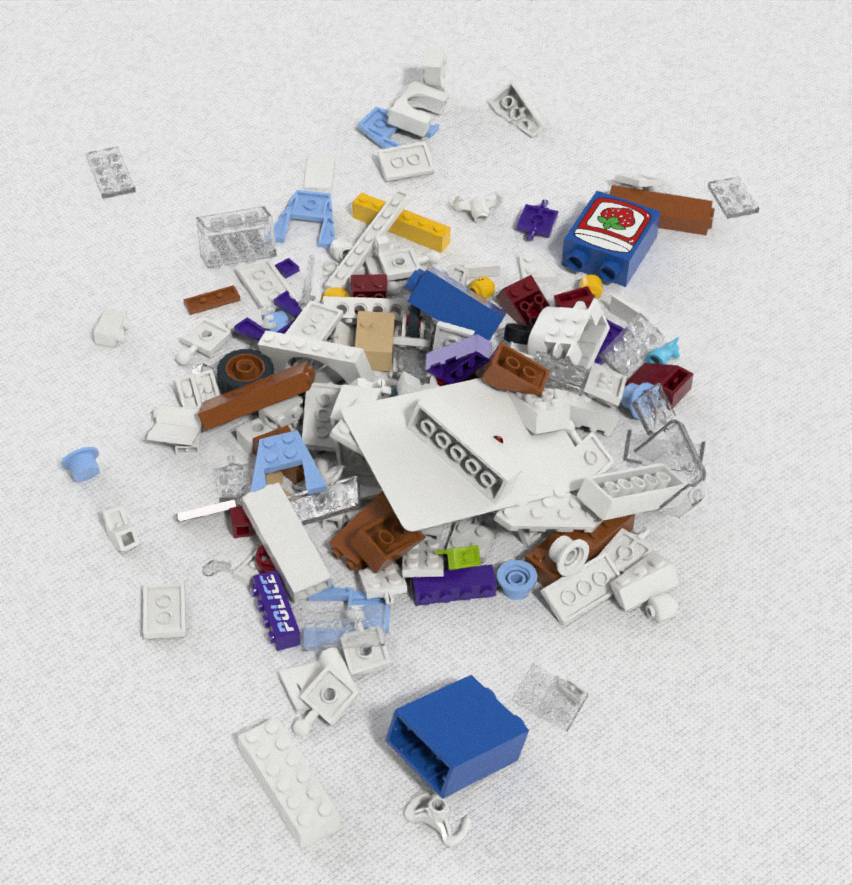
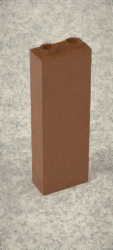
(677, 211)
(257, 395)
(341, 544)

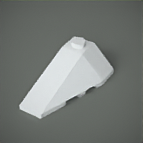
(516, 107)

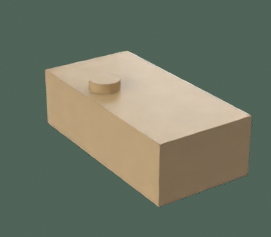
(375, 337)

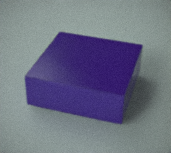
(287, 268)

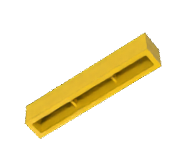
(407, 225)

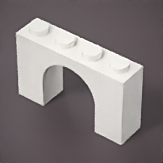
(421, 96)

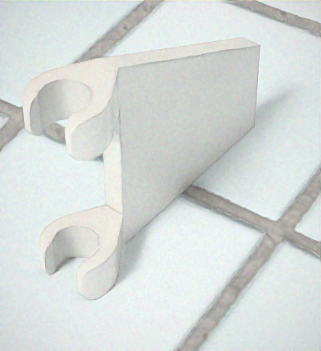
(256, 316)

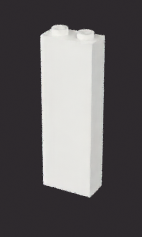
(286, 542)

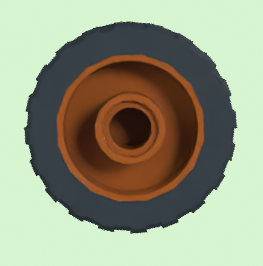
(242, 368)

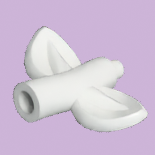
(328, 474)

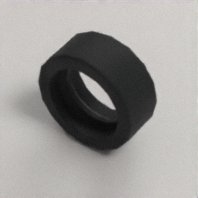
(517, 333)

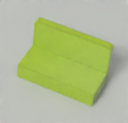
(462, 556)

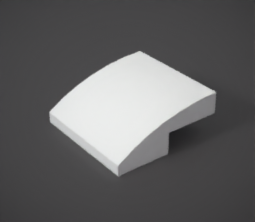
(197, 388)

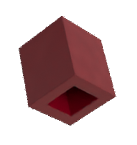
(240, 523)

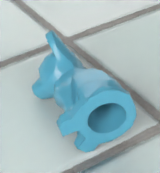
(663, 354)

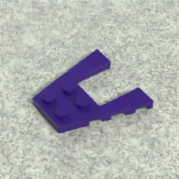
(253, 330)

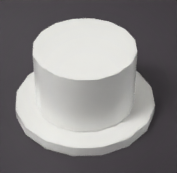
(568, 554)

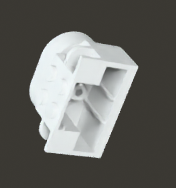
(570, 333)

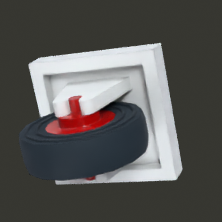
(413, 334)

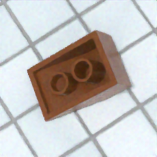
(515, 372)
(384, 541)

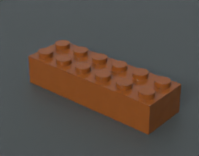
(597, 541)

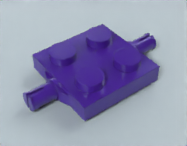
(537, 220)

